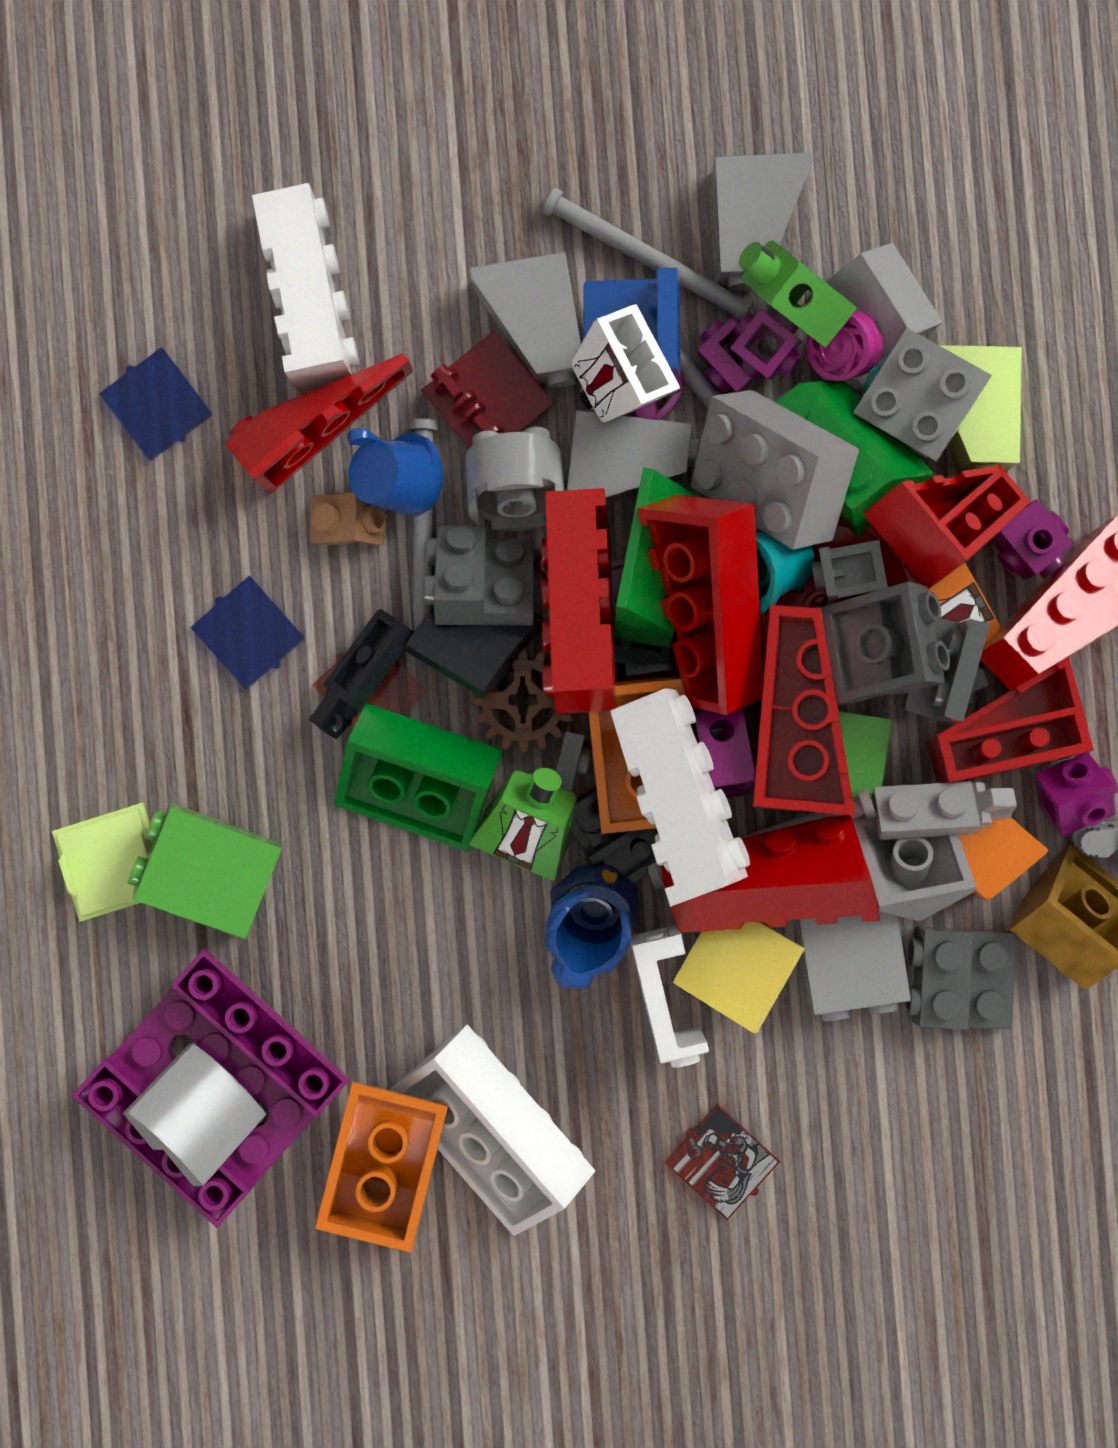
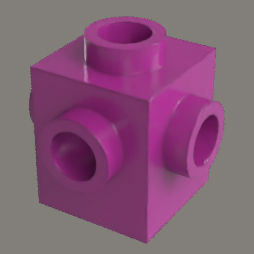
(748, 339)
(1033, 542)
(1076, 793)

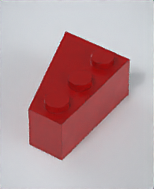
(945, 520)

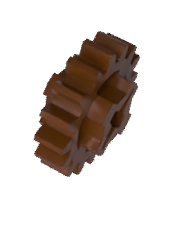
(501, 701)

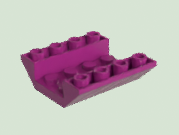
(250, 1044)

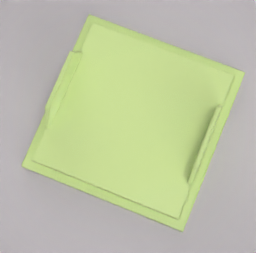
(100, 857)

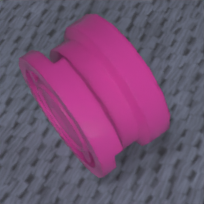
(850, 352)

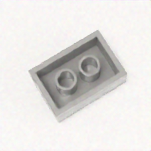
(778, 463)

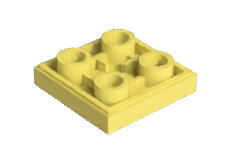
(739, 971)

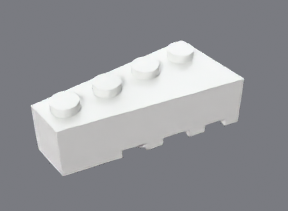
(304, 288)
(679, 795)

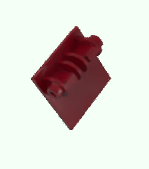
(486, 391)

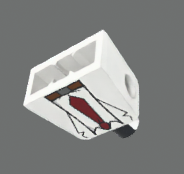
(621, 365)

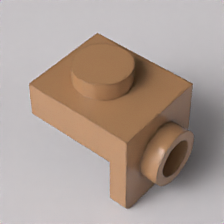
(345, 520)

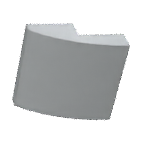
(195, 1114)

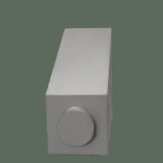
(751, 205)
(534, 312)
(616, 451)

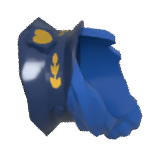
(590, 923)

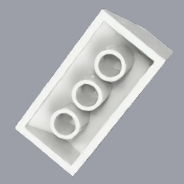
(498, 1133)

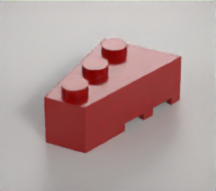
(1019, 730)

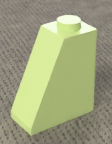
(993, 424)

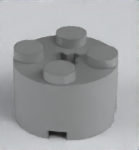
(510, 477)

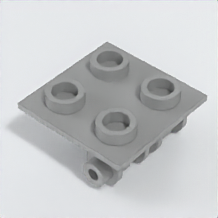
(922, 394)

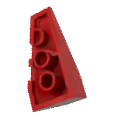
(295, 431)

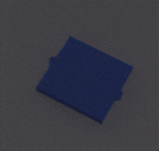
(156, 404)
(248, 632)

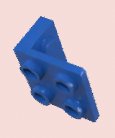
(656, 300)

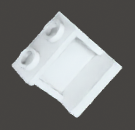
(678, 1047)

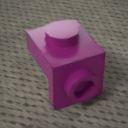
(723, 370)

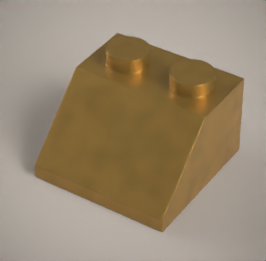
(1072, 918)

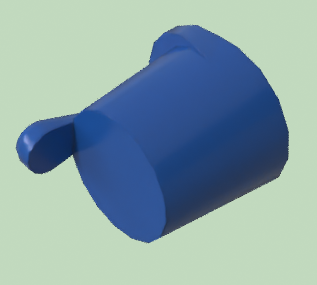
(397, 473)

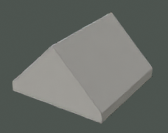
(888, 292)
(914, 874)

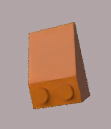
(614, 783)
(381, 1167)

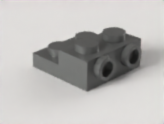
(479, 577)
(885, 643)
(962, 978)

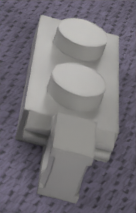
(939, 809)

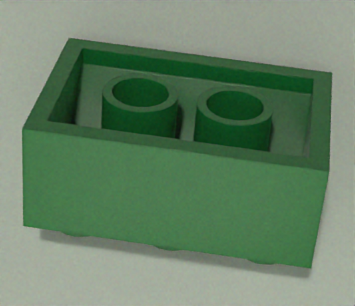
(881, 457)
(639, 606)
(416, 776)

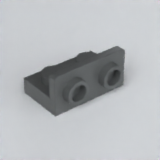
(950, 700)

